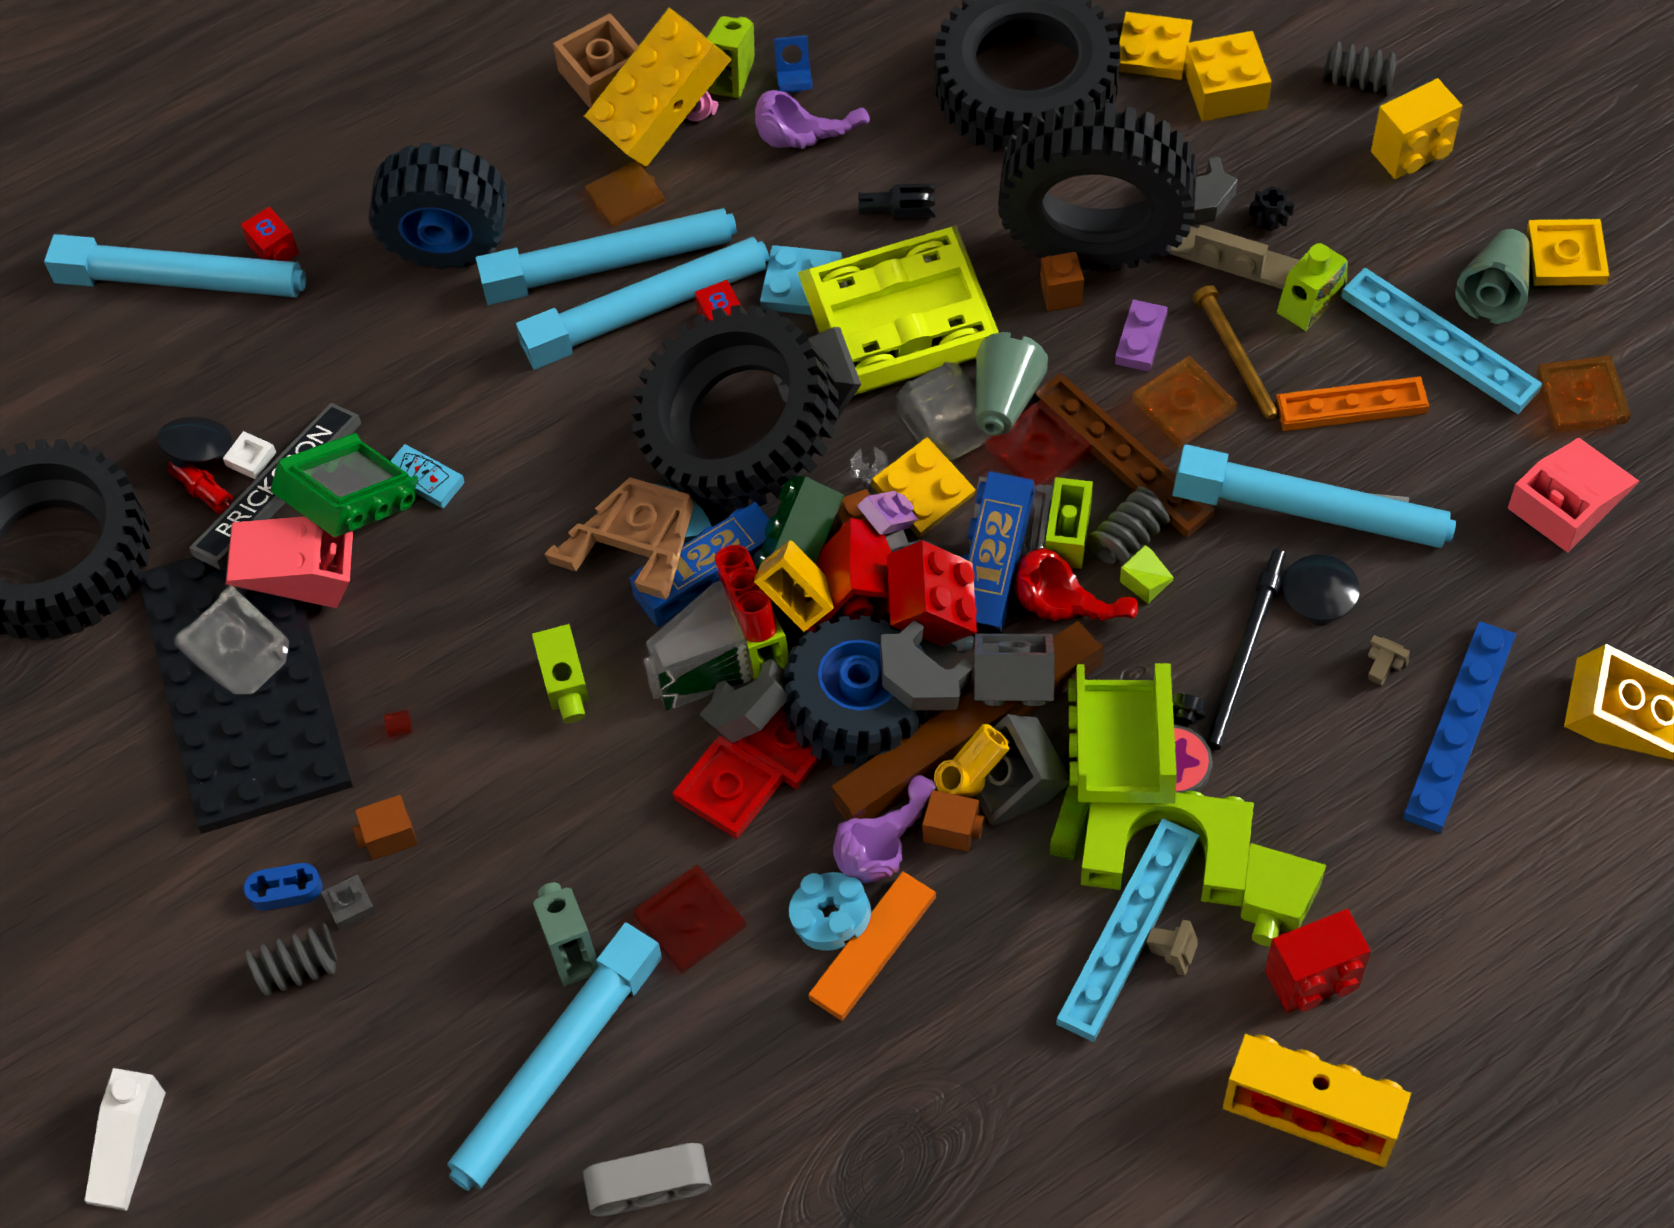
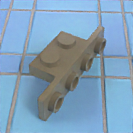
(1235, 255)

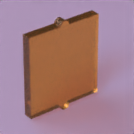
(625, 193)

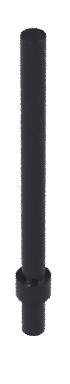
(1267, 587)

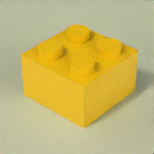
(1227, 76)
(1416, 128)

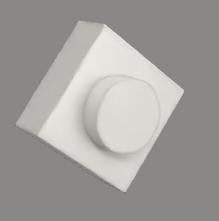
(249, 455)

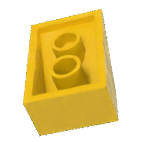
(1622, 703)

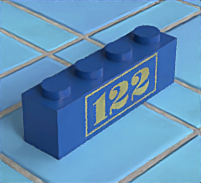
(998, 544)
(697, 563)

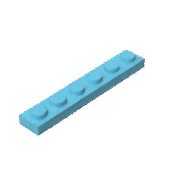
(1441, 340)
(1127, 930)

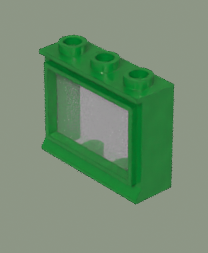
(343, 485)

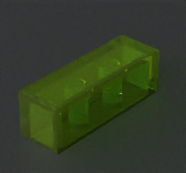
(1069, 825)

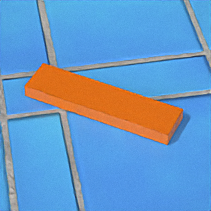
(1352, 403)
(868, 954)

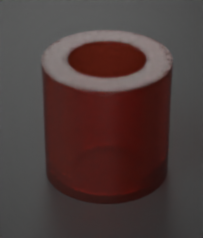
(398, 723)

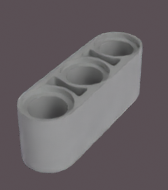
(646, 1179)

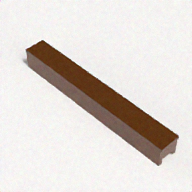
(886, 777)

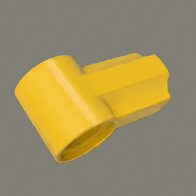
(972, 763)

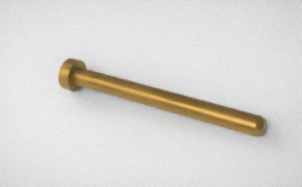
(1207, 298)

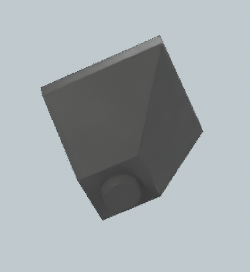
(835, 352)

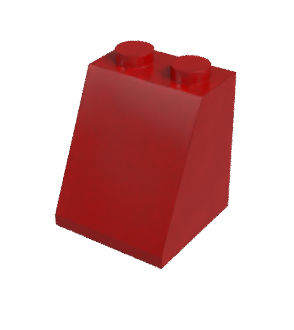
(856, 573)

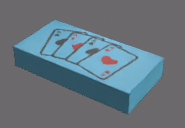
(435, 480)

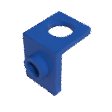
(793, 76)

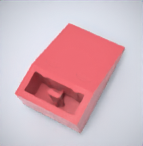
(1570, 493)
(290, 560)

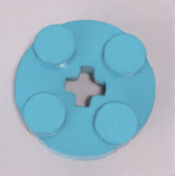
(825, 890)

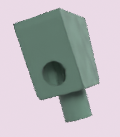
(560, 924)

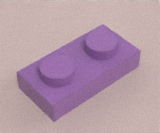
(1141, 335)
(888, 511)

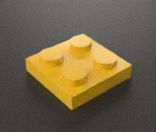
(1154, 45)
(1567, 252)
(927, 482)

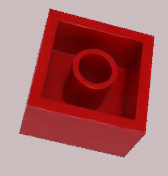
(933, 590)
(1317, 961)

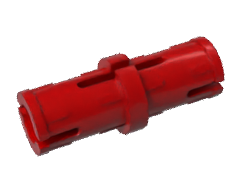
(202, 485)

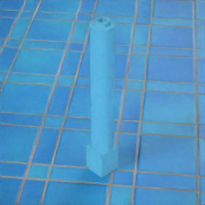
(82, 262)
(509, 274)
(552, 335)
(1207, 475)
(620, 972)

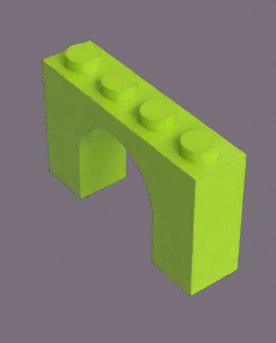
(1222, 830)

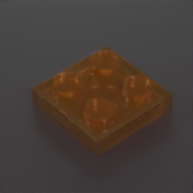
(1583, 394)
(1184, 401)

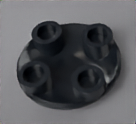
(194, 441)
(1320, 588)

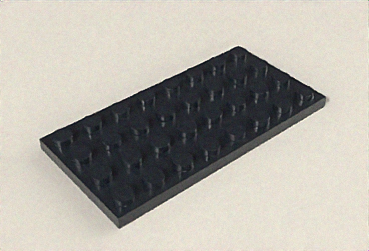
(243, 749)

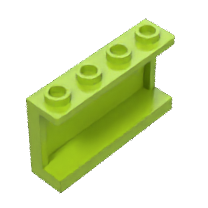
(1123, 738)

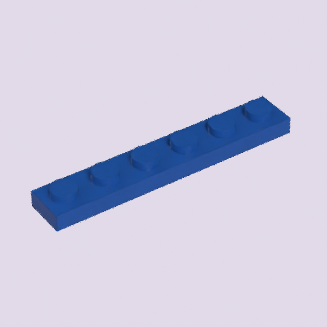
(1459, 727)

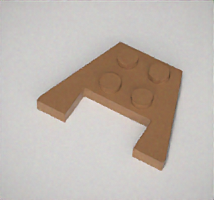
(638, 520)

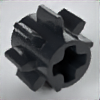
(1271, 208)

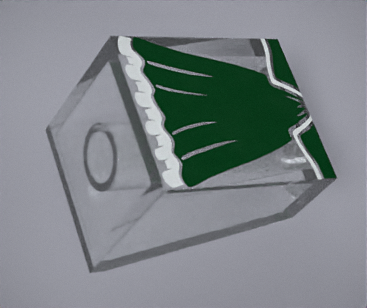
(697, 651)

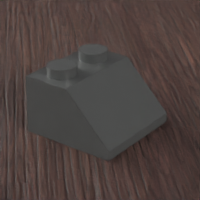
(1014, 668)
(1025, 775)

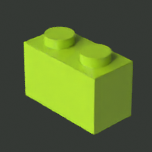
(1069, 519)

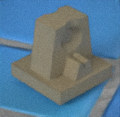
(1386, 656)
(1176, 946)

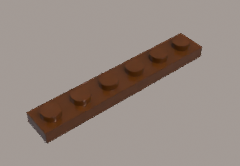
(1122, 452)

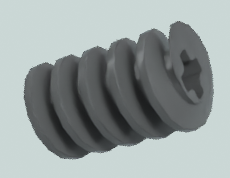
(1359, 67)
(1128, 527)
(293, 961)

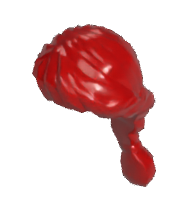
(1052, 591)

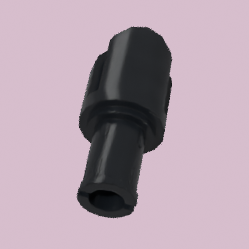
(901, 201)

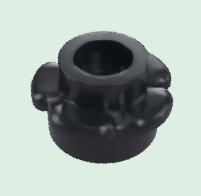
(1188, 708)

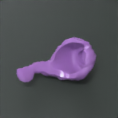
(786, 124)
(873, 846)

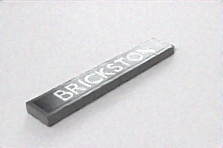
(257, 500)

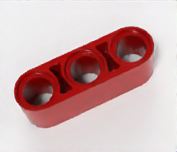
(747, 599)

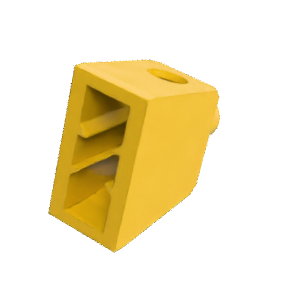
(792, 578)

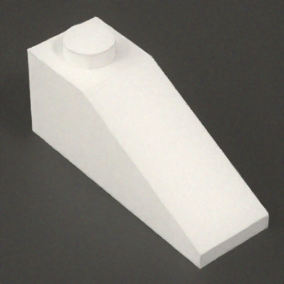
(122, 1137)

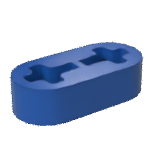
(283, 886)

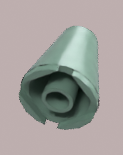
(1497, 279)
(1006, 380)

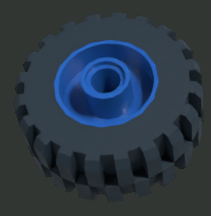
(438, 205)
(839, 694)

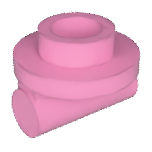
(703, 108)

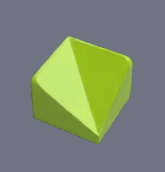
(1145, 575)

